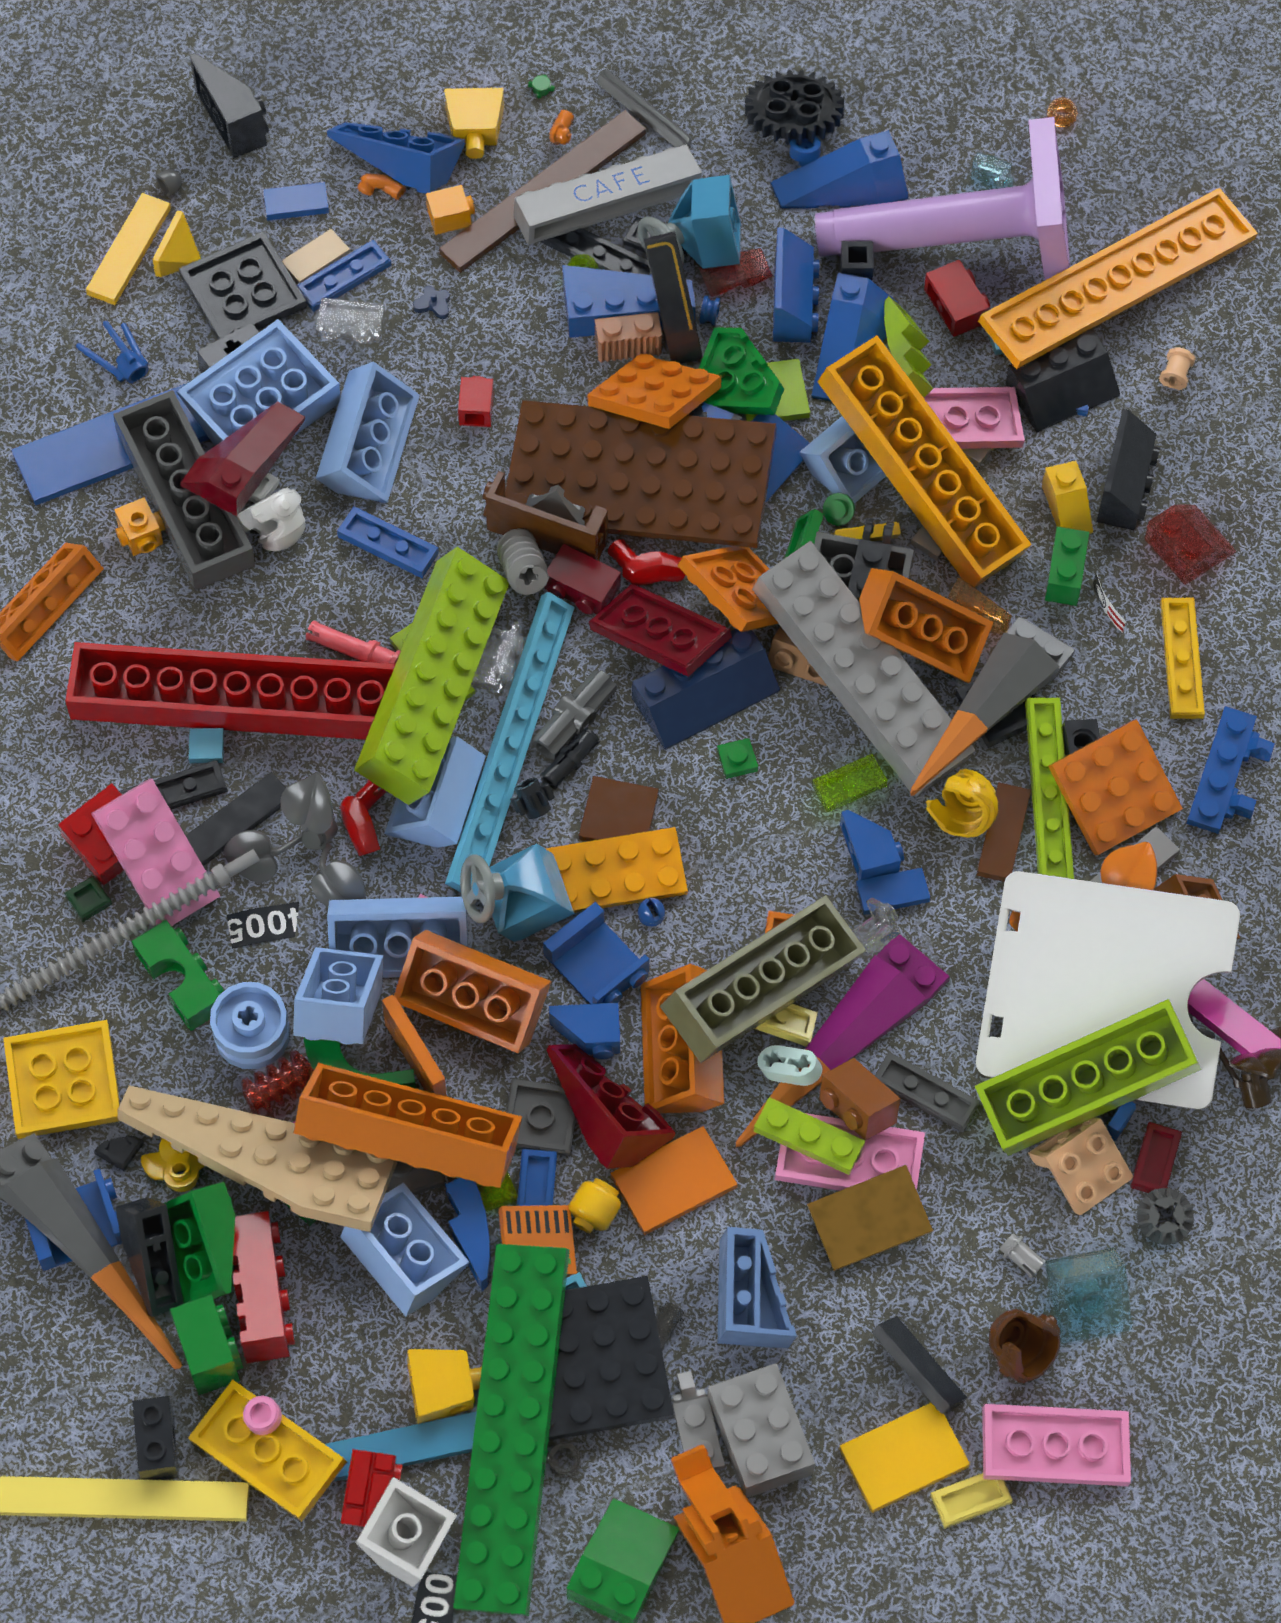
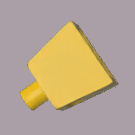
(475, 116)
(441, 1383)

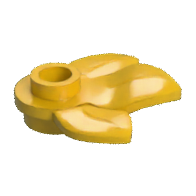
(168, 1162)

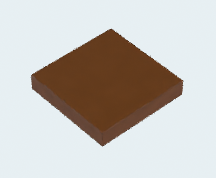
(617, 809)

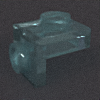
(992, 171)

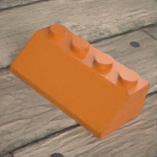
(923, 623)
(671, 1071)

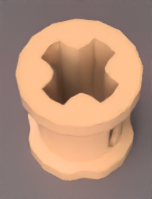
(1177, 368)

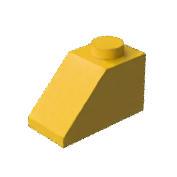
(1067, 496)

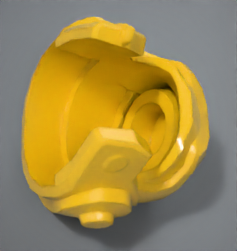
(968, 805)

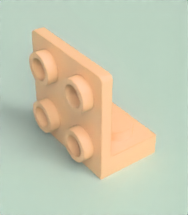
(1084, 1164)

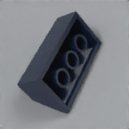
(718, 689)

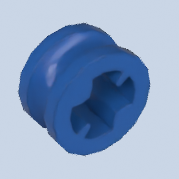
(710, 310)

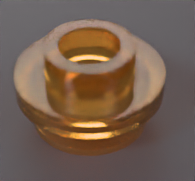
(1062, 105)

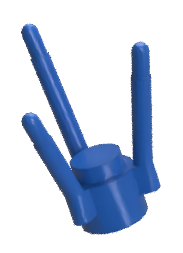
(130, 365)

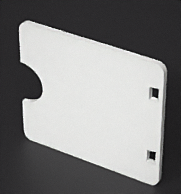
(1095, 958)

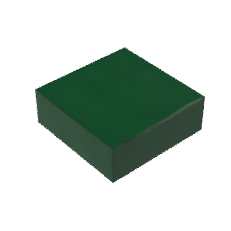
(88, 898)

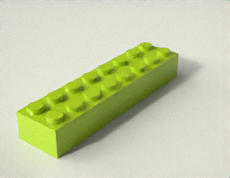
(432, 676)

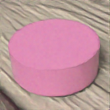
(262, 1415)

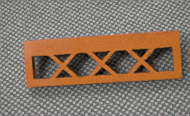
(46, 599)

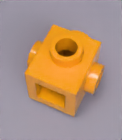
(139, 527)

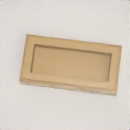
(315, 256)

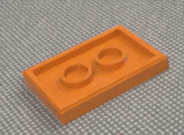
(412, 1047)
(674, 1180)

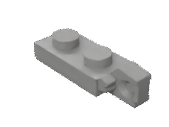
(696, 1420)

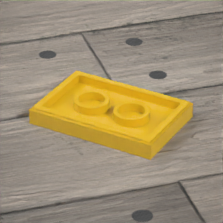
(904, 1456)

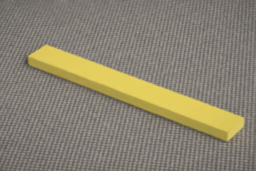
(124, 1498)

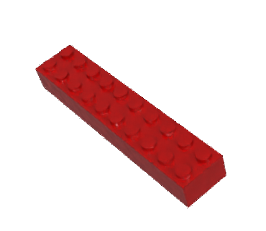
(225, 690)

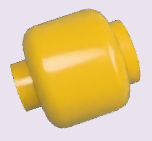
(594, 1206)

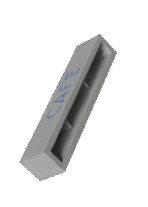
(605, 194)

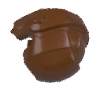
(1024, 1344)

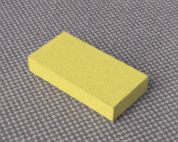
(970, 1499)

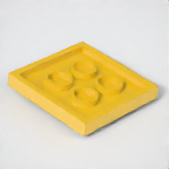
(62, 1079)

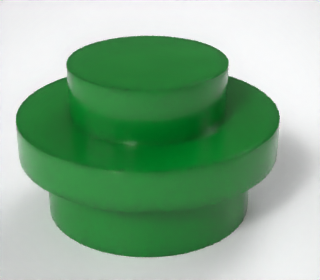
(839, 509)

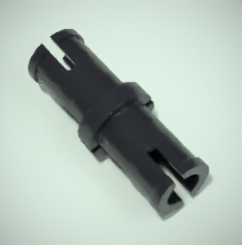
(570, 758)

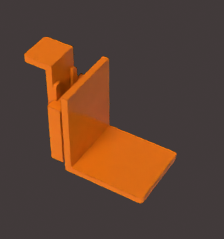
(730, 1543)

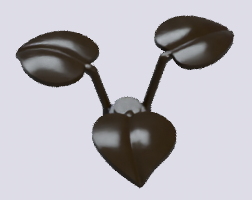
(1256, 1072)

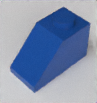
(870, 846)
(589, 1026)

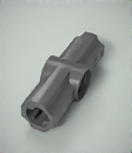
(574, 714)

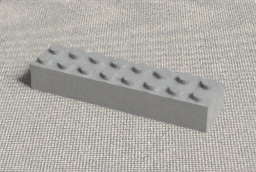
(859, 669)

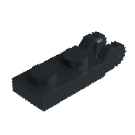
(870, 555)

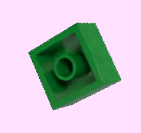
(203, 1338)

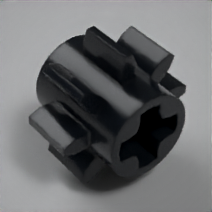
(532, 798)

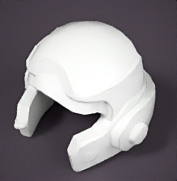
(276, 519)

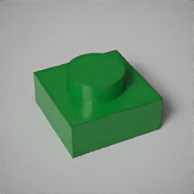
(737, 758)

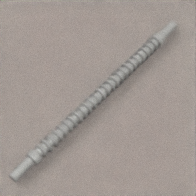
(219, 876)

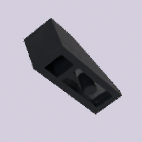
(151, 1253)

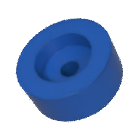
(806, 151)

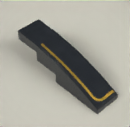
(673, 298)

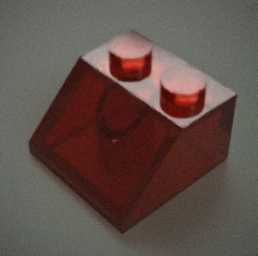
(1187, 541)

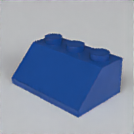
(794, 289)

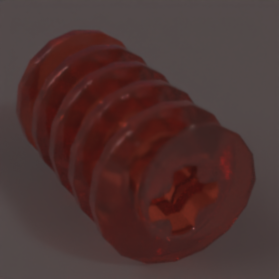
(277, 1082)

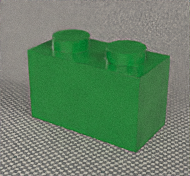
(1066, 566)

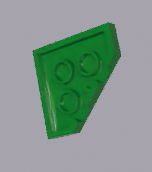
(746, 378)

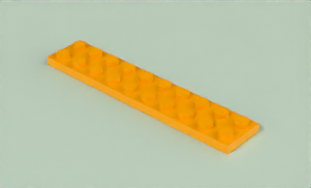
(1117, 278)

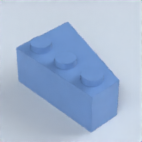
(748, 1293)

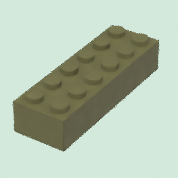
(762, 978)

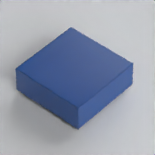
(1121, 1119)

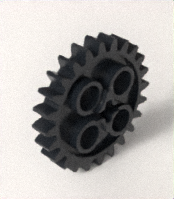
(794, 107)

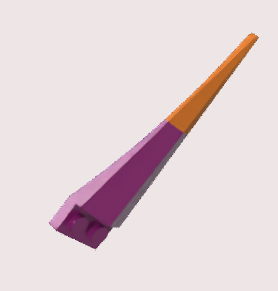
(881, 998)

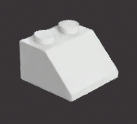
(405, 1532)

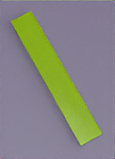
(1049, 804)

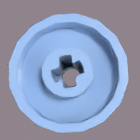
(250, 1025)

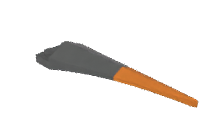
(1015, 671)
(49, 1200)

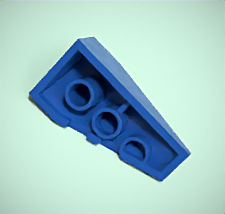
(406, 158)
(853, 175)
(852, 320)

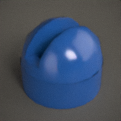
(646, 915)

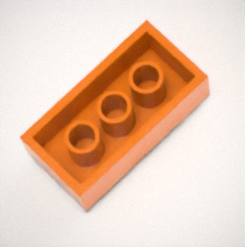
(471, 991)

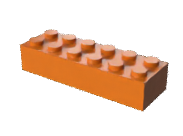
(407, 1125)

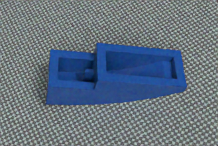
(470, 1227)

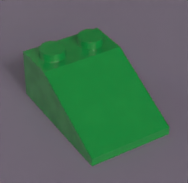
(203, 1241)
(622, 1562)

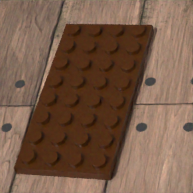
(677, 483)

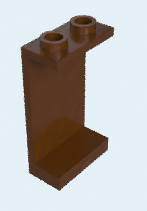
(546, 528)

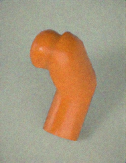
(560, 130)
(383, 182)

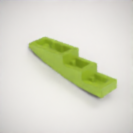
(905, 344)

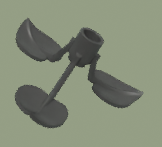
(311, 806)

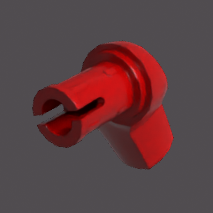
(646, 567)
(357, 818)

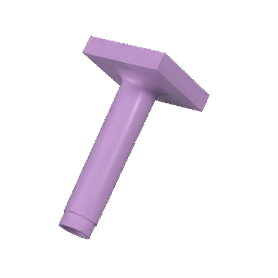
(967, 217)

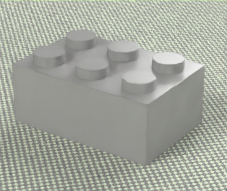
(761, 1430)

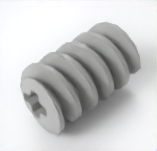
(522, 561)

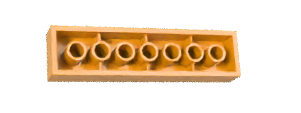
(923, 462)

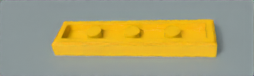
(128, 249)
(1182, 658)

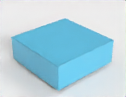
(206, 745)

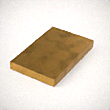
(869, 1217)

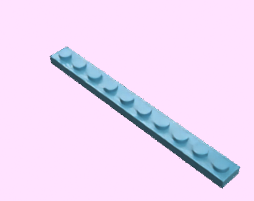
(513, 734)

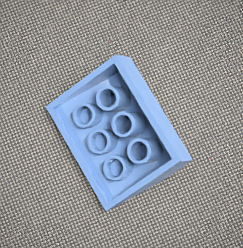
(256, 376)

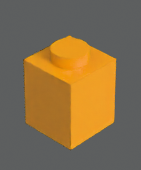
(449, 209)

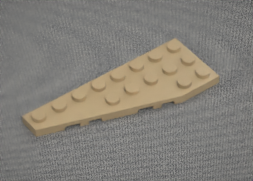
(253, 1149)

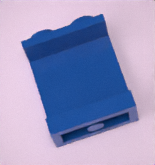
(595, 958)
(98, 1199)

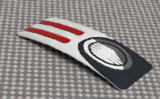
(1114, 616)

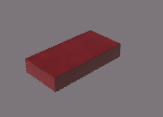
(1156, 1158)

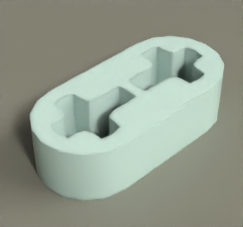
(788, 1070)

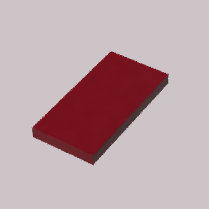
(660, 629)

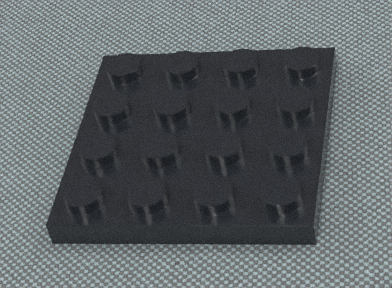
(609, 1361)

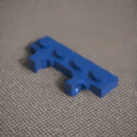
(1216, 792)

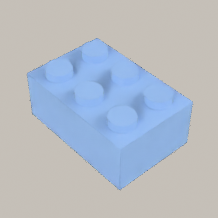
(338, 996)

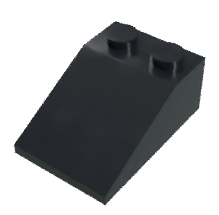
(230, 107)

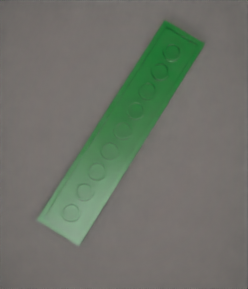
(512, 1430)

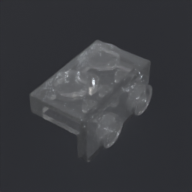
(350, 320)
(498, 659)

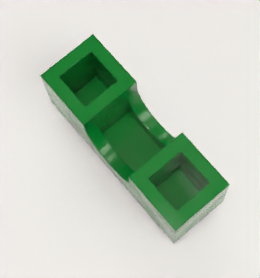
(165, 950)

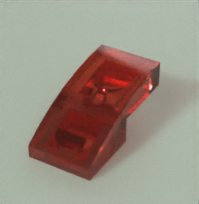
(750, 271)

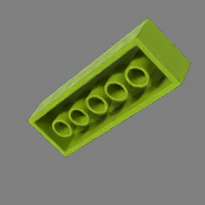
(1087, 1077)

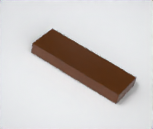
(1004, 834)

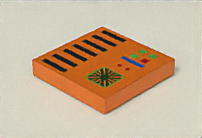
(539, 1227)

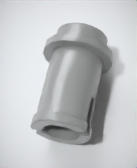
(1022, 1255)

